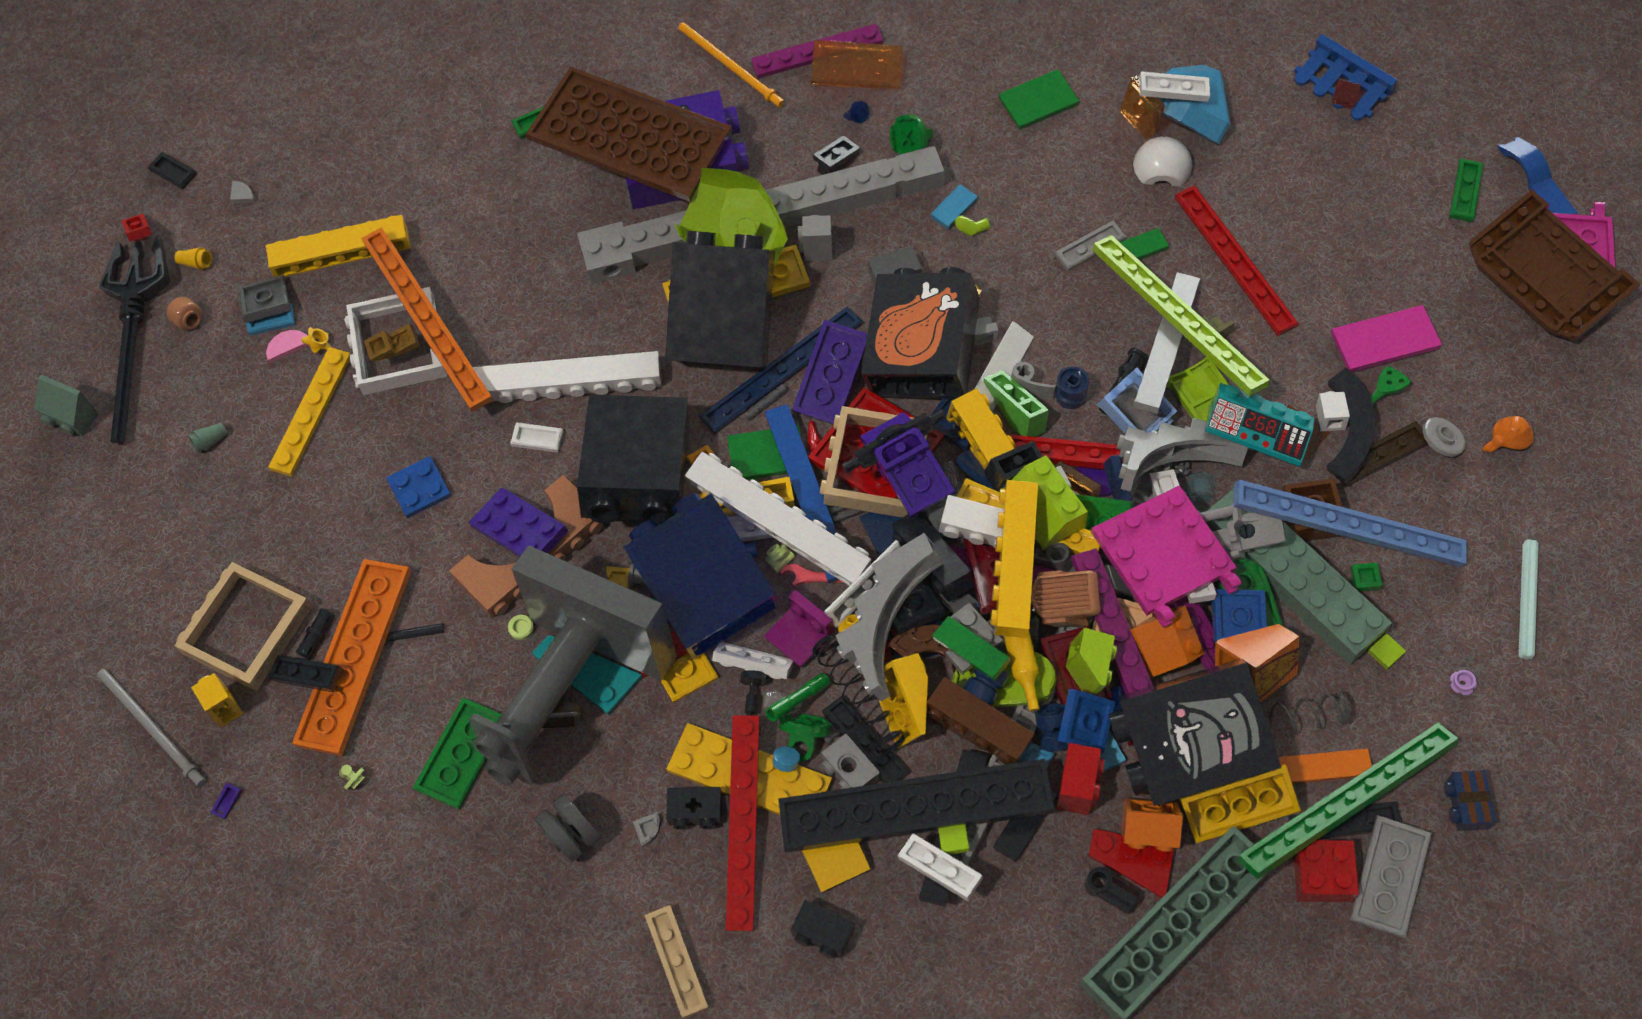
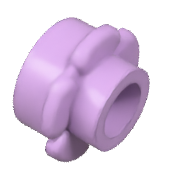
(1466, 676)

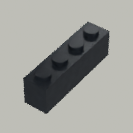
(951, 577)

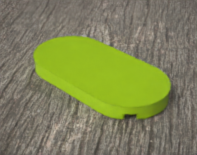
(1013, 693)

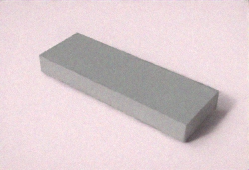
(1081, 249)

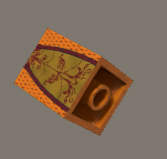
(1269, 655)

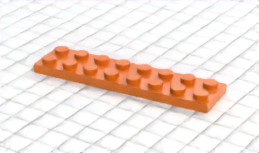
(356, 649)

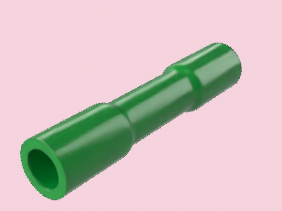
(787, 703)

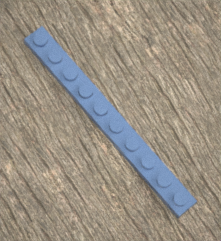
(1349, 523)

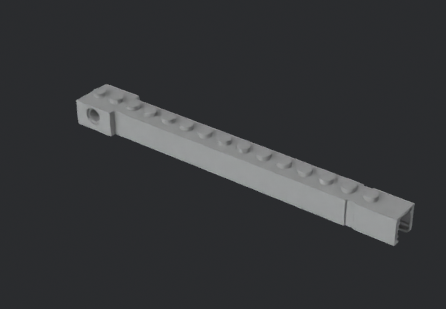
(617, 249)

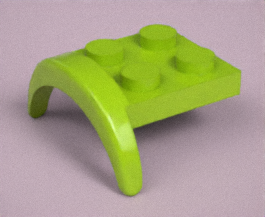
(1197, 387)

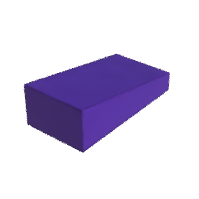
(226, 800)

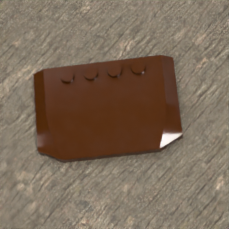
(1549, 269)

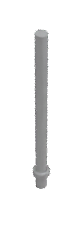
(189, 770)

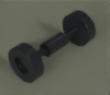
(752, 678)

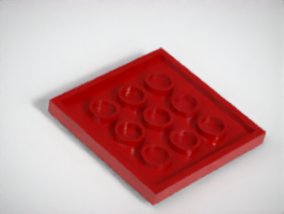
(869, 479)

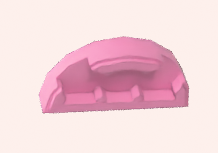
(285, 344)

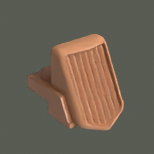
(1066, 597)

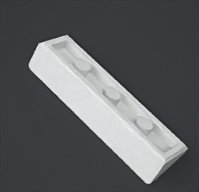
(1008, 353)
(845, 604)

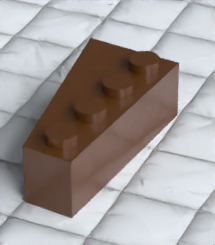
(978, 722)

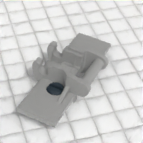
(1245, 531)

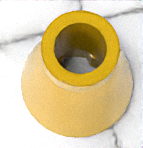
(196, 258)

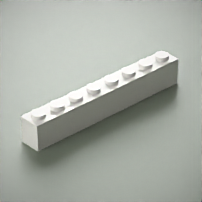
(572, 376)
(777, 519)

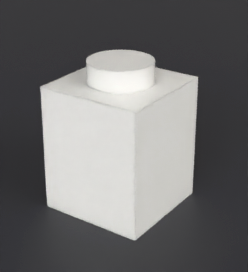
(1332, 411)

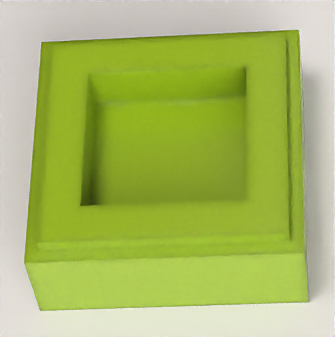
(1386, 651)
(954, 839)

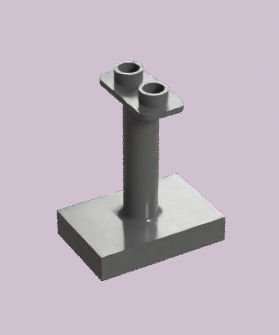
(587, 617)

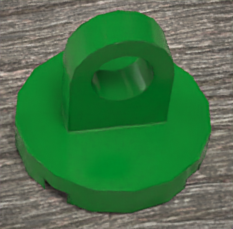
(909, 134)
(805, 729)

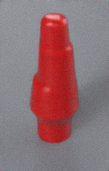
(813, 437)

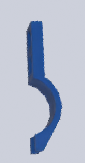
(1538, 174)

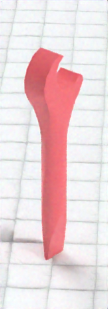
(804, 576)

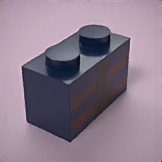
(1470, 800)

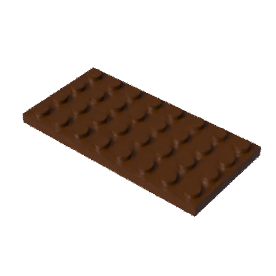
(629, 133)

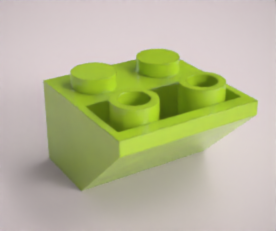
(1090, 660)

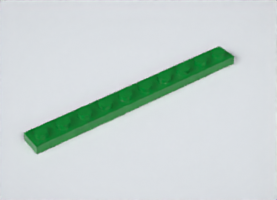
(1347, 800)

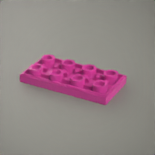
(1386, 338)

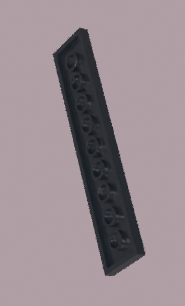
(915, 805)

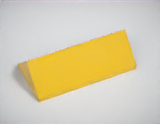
(1240, 804)

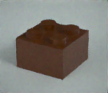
(1319, 490)

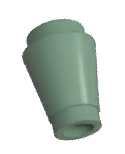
(206, 437)

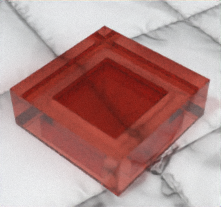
(1346, 93)

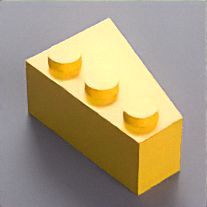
(979, 426)

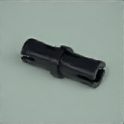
(315, 633)

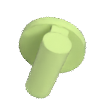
(779, 557)
(354, 778)

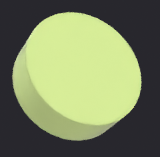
(521, 627)

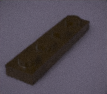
(1391, 449)

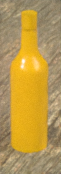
(1024, 666)

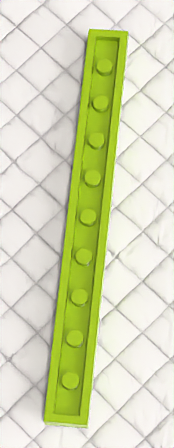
(1181, 316)

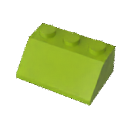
(1058, 508)

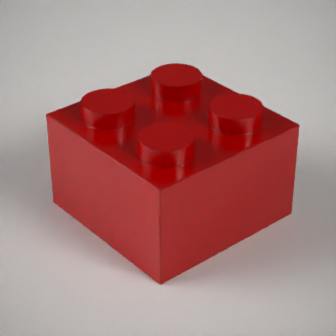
(1080, 773)
(1326, 872)

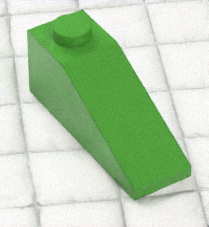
(1018, 406)

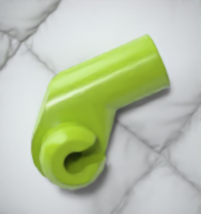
(970, 227)

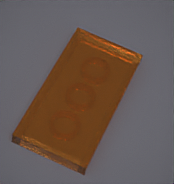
(856, 64)

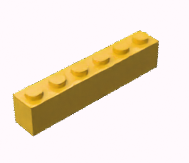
(332, 246)
(1016, 559)

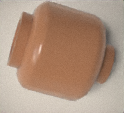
(184, 313)

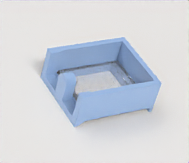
(1120, 401)

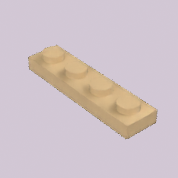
(676, 962)

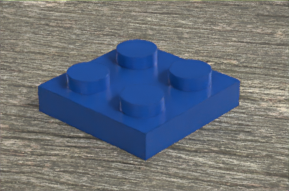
(418, 487)
(1238, 612)
(1086, 720)

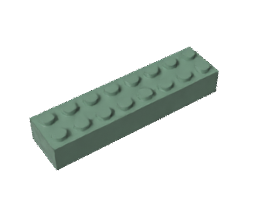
(1315, 592)
(1172, 929)

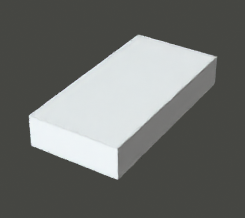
(537, 437)

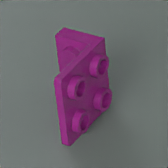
(800, 629)

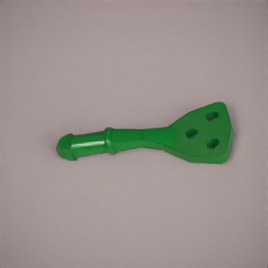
(1395, 386)

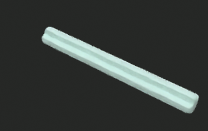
(1528, 599)

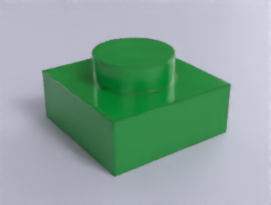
(1366, 577)

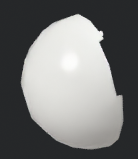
(1163, 161)

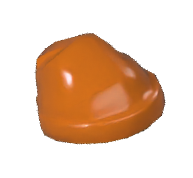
(1511, 433)

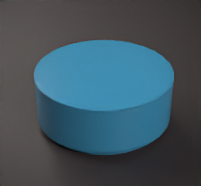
(785, 759)

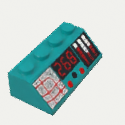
(1259, 424)

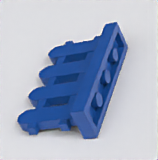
(1349, 66)

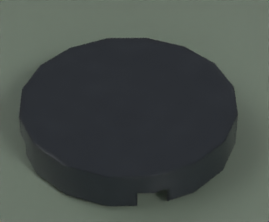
(1035, 630)

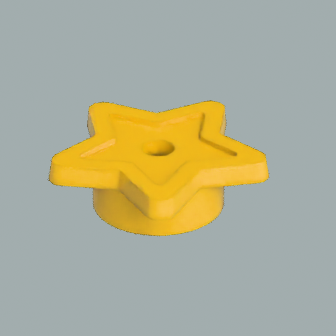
(318, 334)

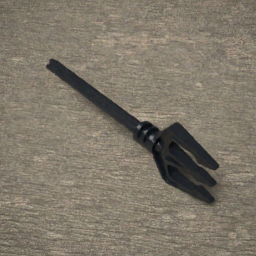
(132, 294)

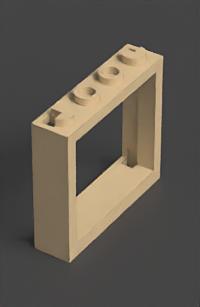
(853, 499)
(274, 645)

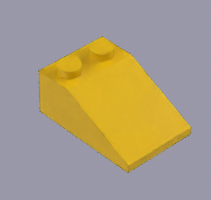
(908, 697)

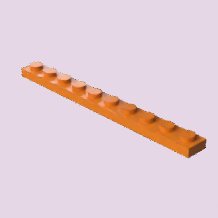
(427, 320)

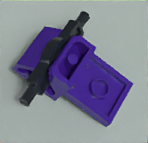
(905, 460)

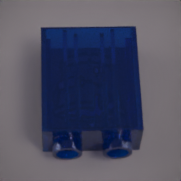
(700, 573)

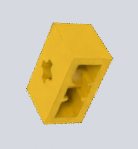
(217, 700)

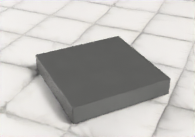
(264, 298)

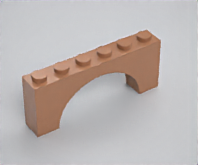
(495, 585)

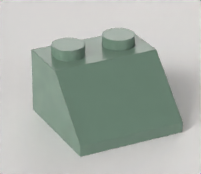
(63, 406)

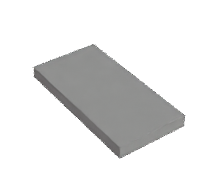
(1390, 876)

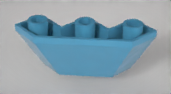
(1206, 119)

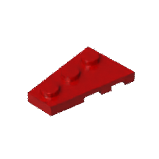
(1144, 866)

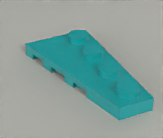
(599, 679)

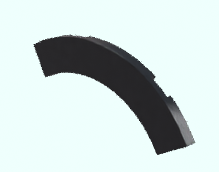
(1361, 427)

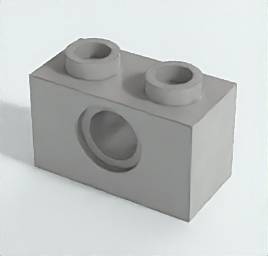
(845, 752)

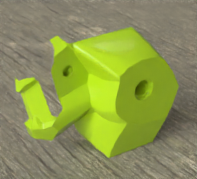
(735, 206)

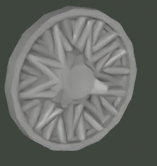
(1443, 437)

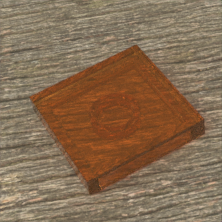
(1141, 111)

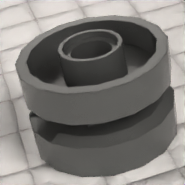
(567, 828)

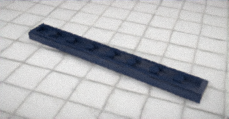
(770, 377)

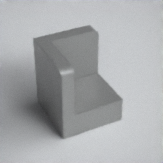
(985, 331)

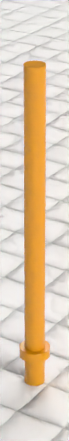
(769, 94)

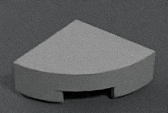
(241, 193)
(647, 828)

